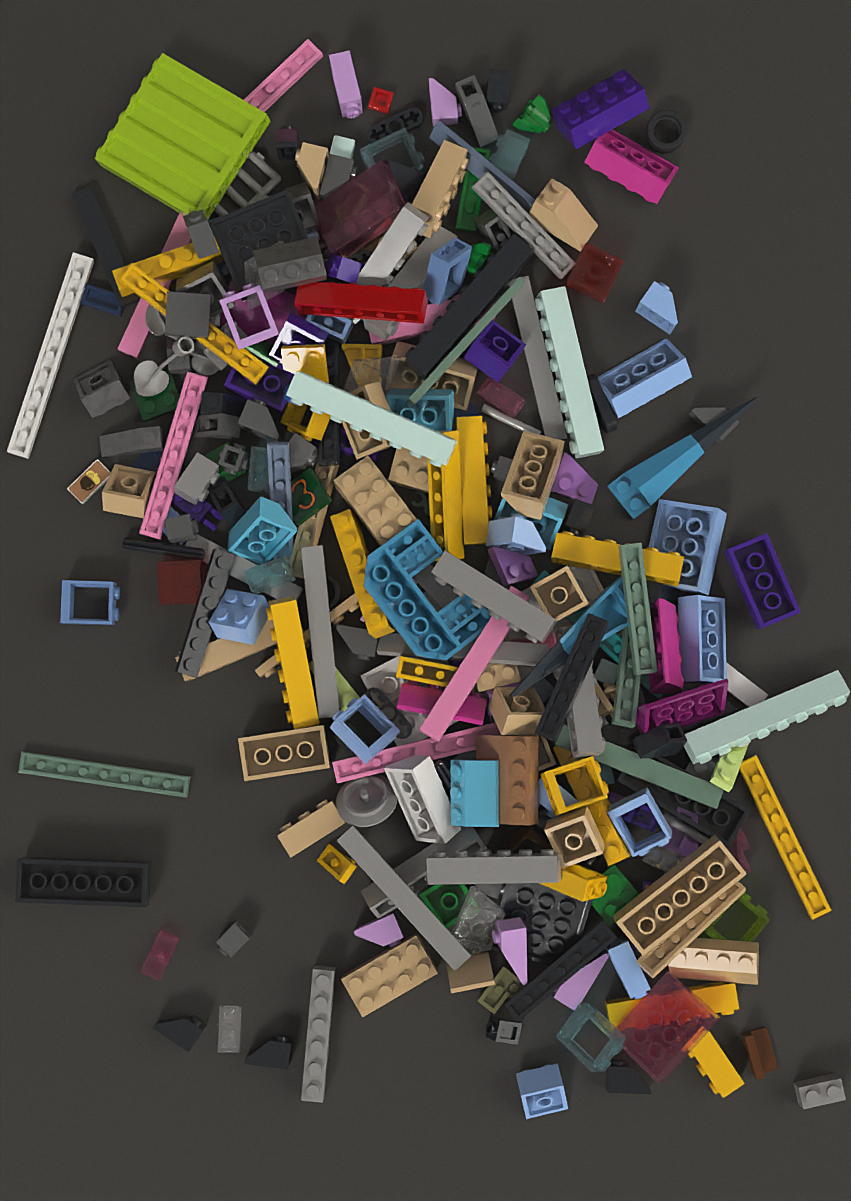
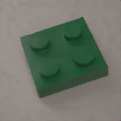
(158, 404)

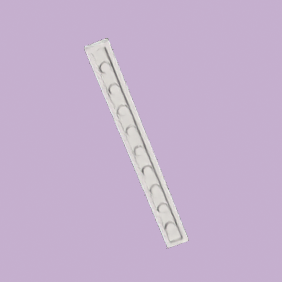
(50, 355)

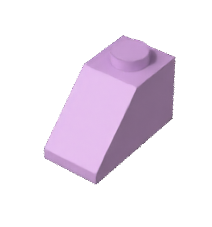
(443, 104)
(382, 931)

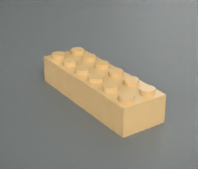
(679, 895)

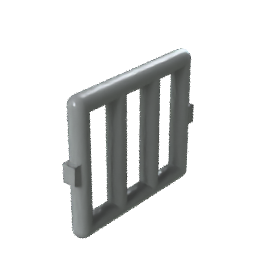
(258, 159)

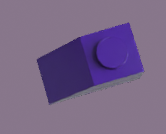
(342, 269)

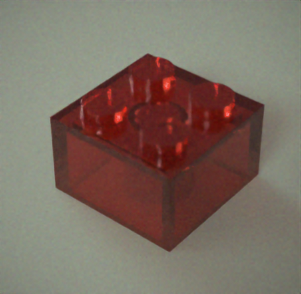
(594, 273)
(179, 582)

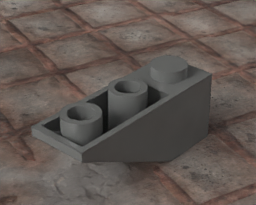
(476, 110)

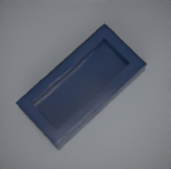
(101, 300)

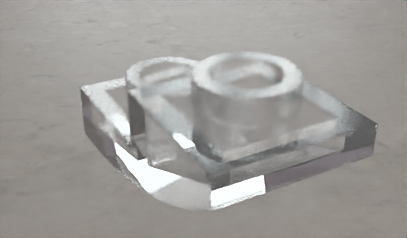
(229, 1029)

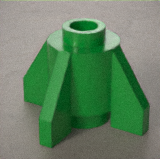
(534, 116)
(478, 257)

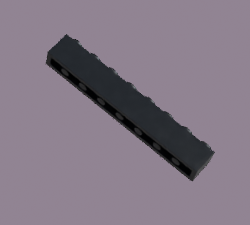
(469, 307)

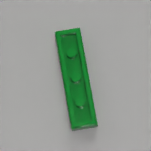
(470, 200)

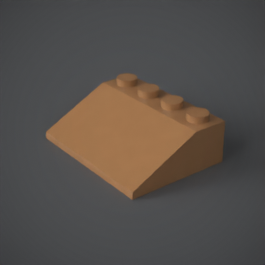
(517, 775)

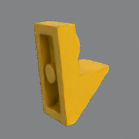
(337, 863)

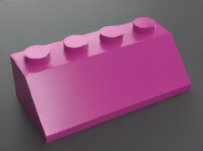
(631, 165)
(666, 644)
(423, 699)

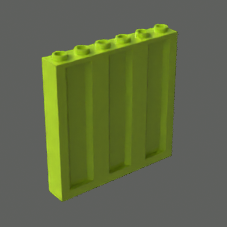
(182, 138)

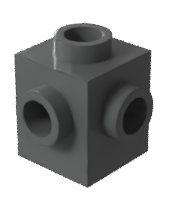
(226, 458)

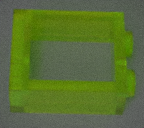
(753, 931)

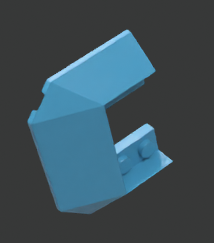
(391, 586)

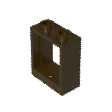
(520, 834)

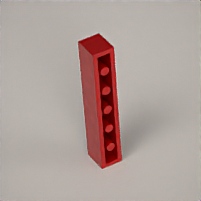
(362, 302)

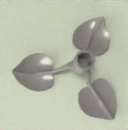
(150, 378)

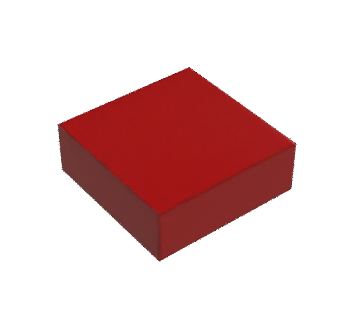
(380, 100)

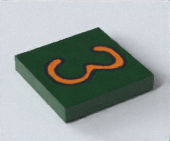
(308, 496)

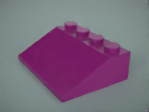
(255, 320)
(685, 707)

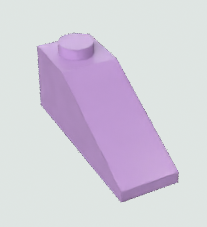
(512, 940)
(575, 988)

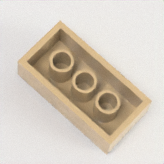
(441, 184)
(374, 500)
(284, 753)
(389, 974)

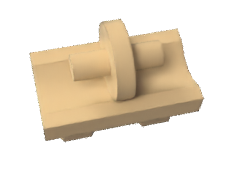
(609, 693)

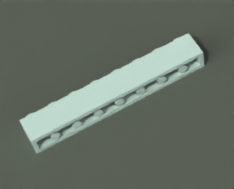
(569, 372)
(372, 418)
(765, 717)

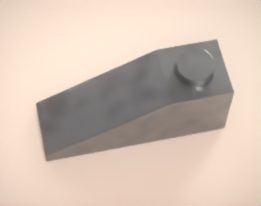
(132, 442)

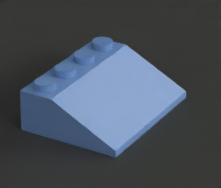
(695, 535)

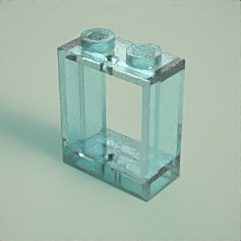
(368, 151)
(573, 1026)

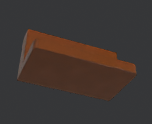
(759, 1052)

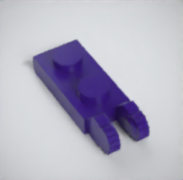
(197, 512)

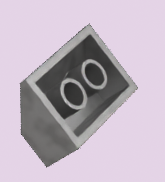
(290, 265)

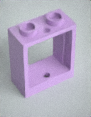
(346, 84)
(248, 290)

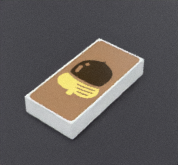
(89, 481)

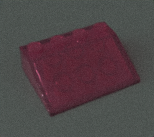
(359, 210)
(666, 1027)

